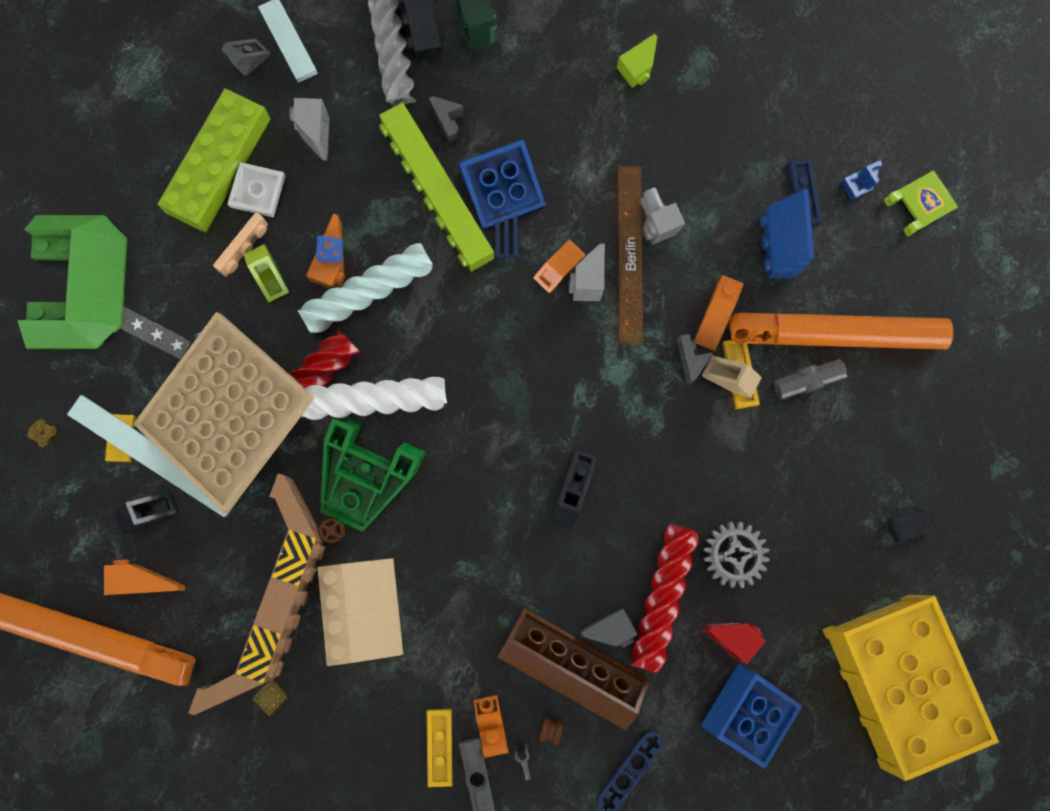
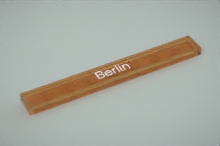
(630, 255)

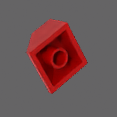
(737, 639)

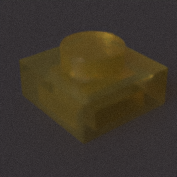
(270, 697)

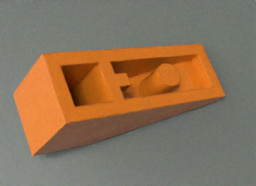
(328, 274)
(718, 312)
(133, 578)

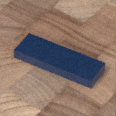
(801, 178)

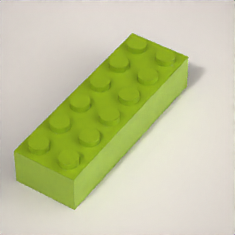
(214, 160)

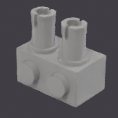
(661, 220)

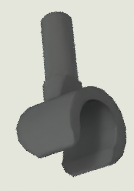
(522, 757)

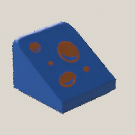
(329, 249)

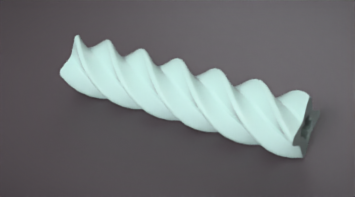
(360, 291)

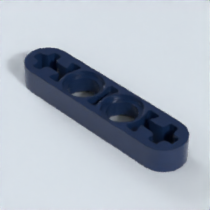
(633, 773)

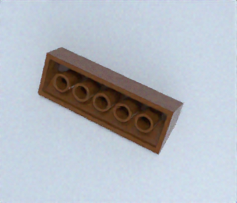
(575, 669)

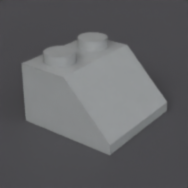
(312, 124)
(588, 279)

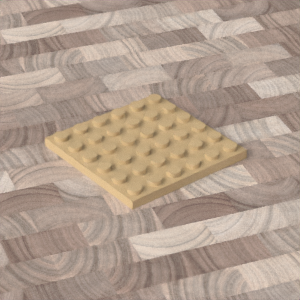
(223, 412)

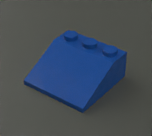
(501, 183)
(787, 236)
(751, 715)

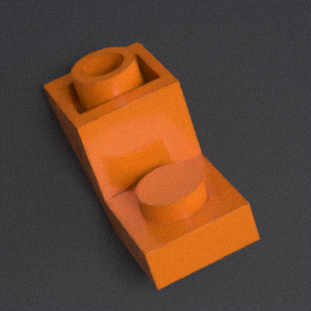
(559, 266)
(490, 726)

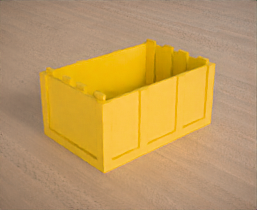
(911, 686)

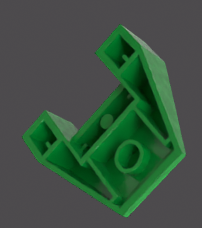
(359, 481)

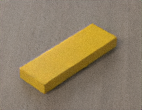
(740, 353)
(439, 748)

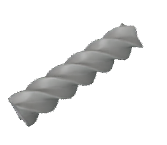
(389, 46)

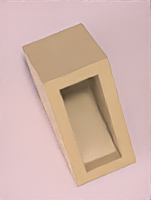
(732, 376)

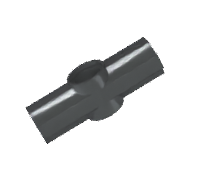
(810, 379)
(474, 762)

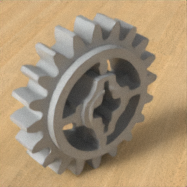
(737, 564)

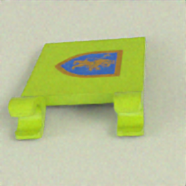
(925, 199)

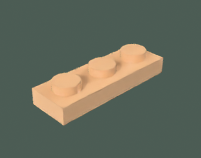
(241, 244)

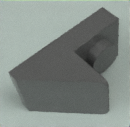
(246, 54)
(446, 113)
(692, 364)

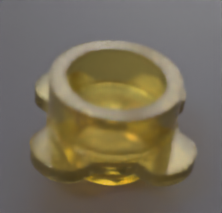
(35, 429)

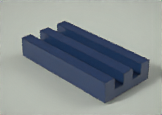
(506, 255)

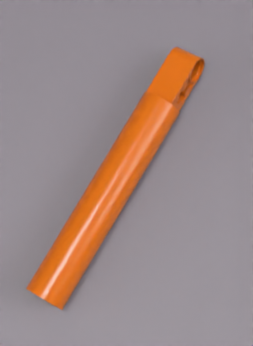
(841, 330)
(94, 641)

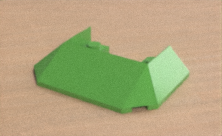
(93, 283)

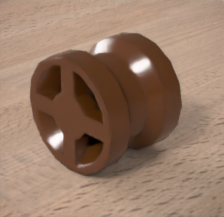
(328, 529)
(551, 731)

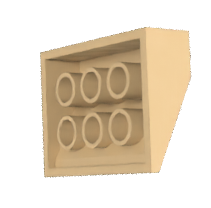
(360, 611)

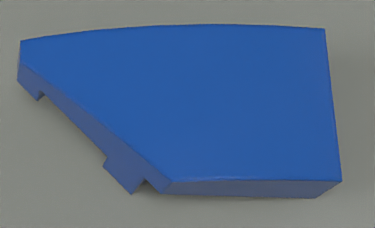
(862, 181)

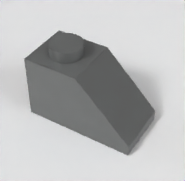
(612, 629)

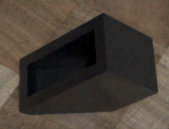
(144, 512)

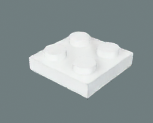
(256, 189)

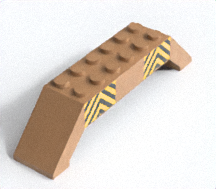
(279, 605)

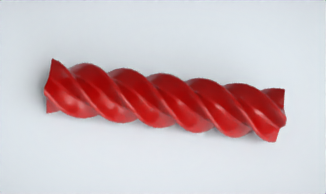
(321, 366)
(662, 604)

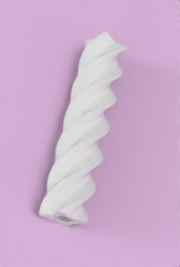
(385, 396)

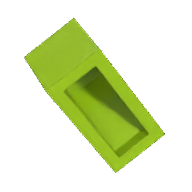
(638, 62)
(266, 273)

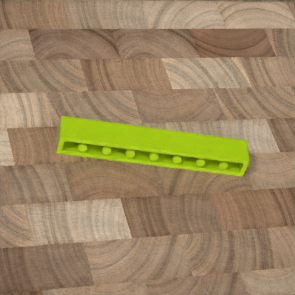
(436, 187)

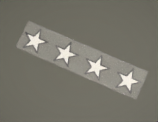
(154, 333)

